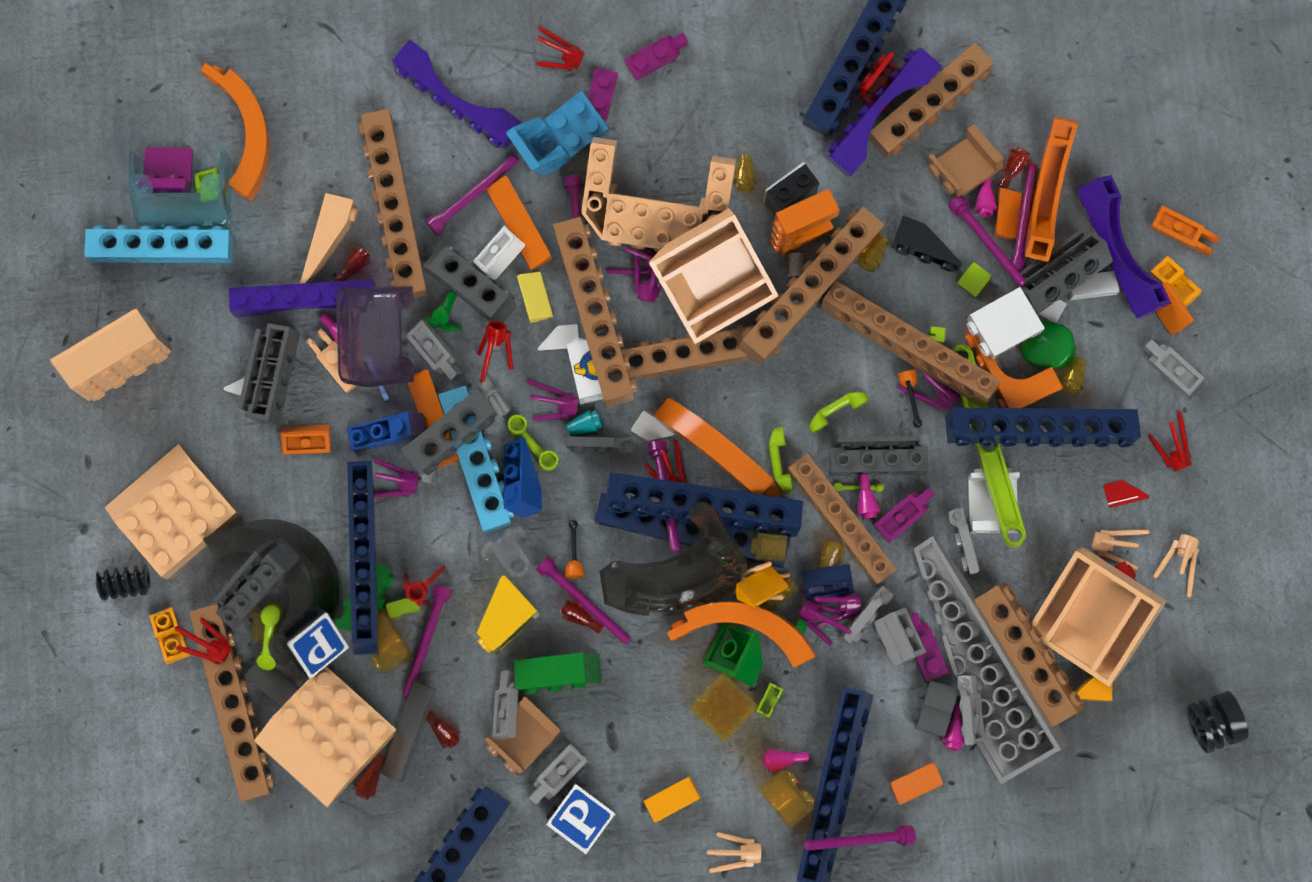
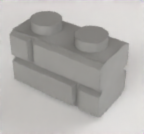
(899, 637)

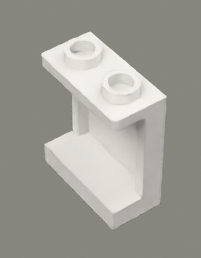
(1004, 323)

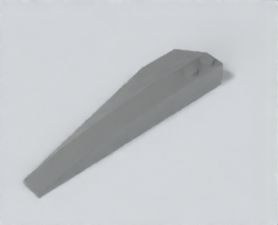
(1013, 722)

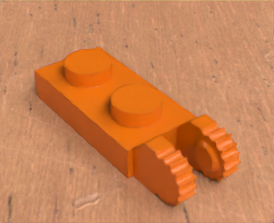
(1183, 230)

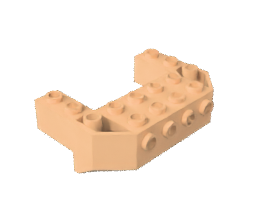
(644, 220)

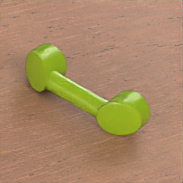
(855, 399)
(517, 427)
(783, 481)
(270, 617)

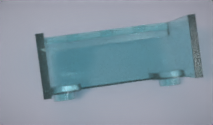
(182, 210)

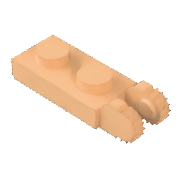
(329, 358)

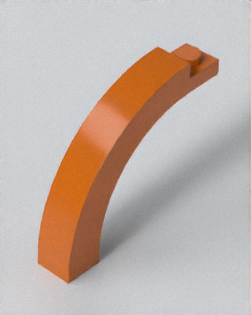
(256, 153)
(1048, 187)
(716, 447)
(773, 625)

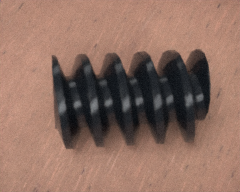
(123, 584)

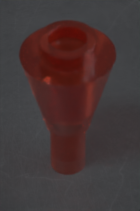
(1016, 162)
(356, 261)
(575, 613)
(445, 733)
(367, 784)

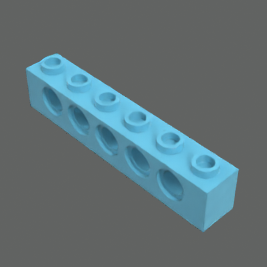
(97, 238)
(489, 519)

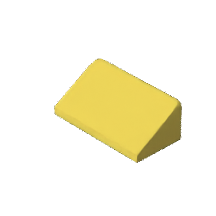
(535, 296)

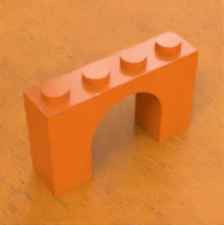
(803, 223)
(1011, 391)

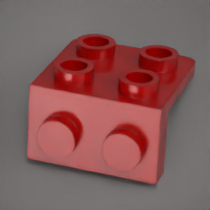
(880, 77)

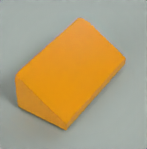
(760, 587)

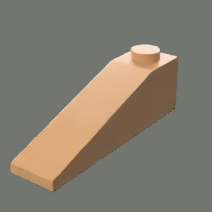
(332, 225)

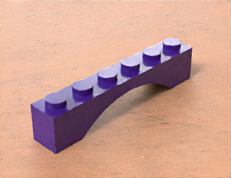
(415, 64)
(852, 148)
(1102, 204)
(277, 298)

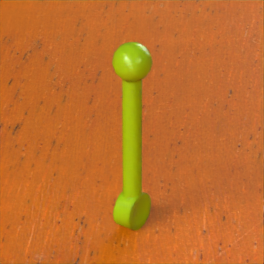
(879, 487)

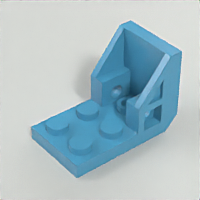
(560, 137)

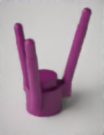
(651, 253)
(648, 290)
(945, 397)
(566, 403)
(407, 482)
(846, 603)
(812, 612)

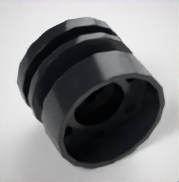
(1217, 722)

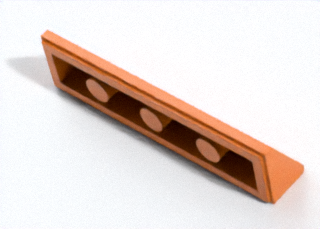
(519, 222)
(428, 403)

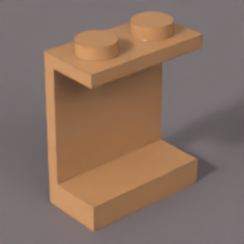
(966, 163)
(533, 735)

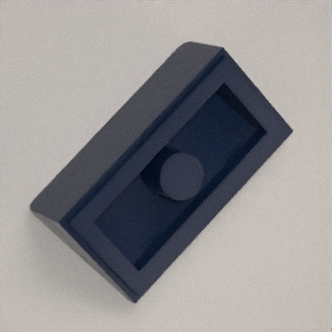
(828, 581)

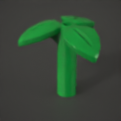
(440, 315)

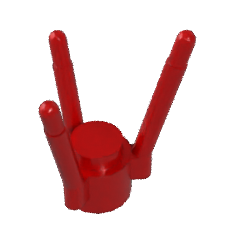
(571, 54)
(495, 333)
(1181, 456)
(668, 466)
(419, 589)
(217, 650)

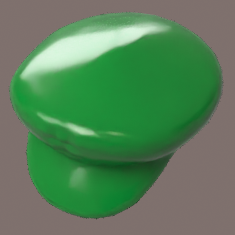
(1050, 348)

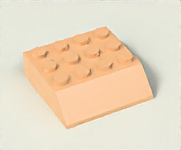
(712, 276)
(112, 356)
(171, 512)
(1096, 616)
(325, 735)

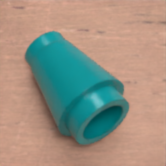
(586, 423)

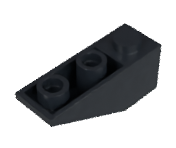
(920, 241)

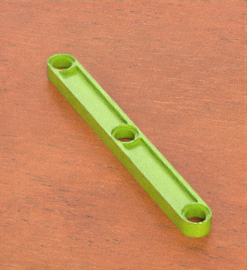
(997, 478)

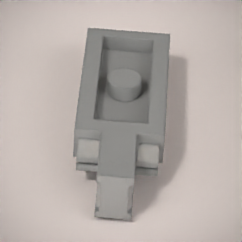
(434, 349)
(1173, 367)
(963, 540)
(867, 614)
(505, 707)
(971, 710)
(558, 774)

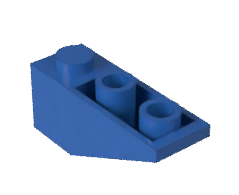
(386, 431)
(521, 482)

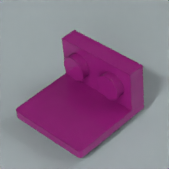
(169, 169)

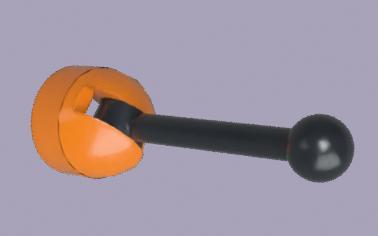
(908, 380)
(574, 568)

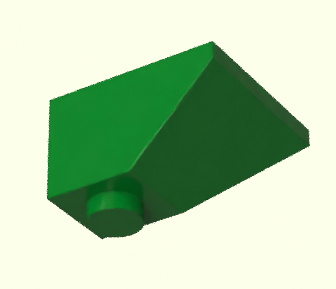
(736, 653)

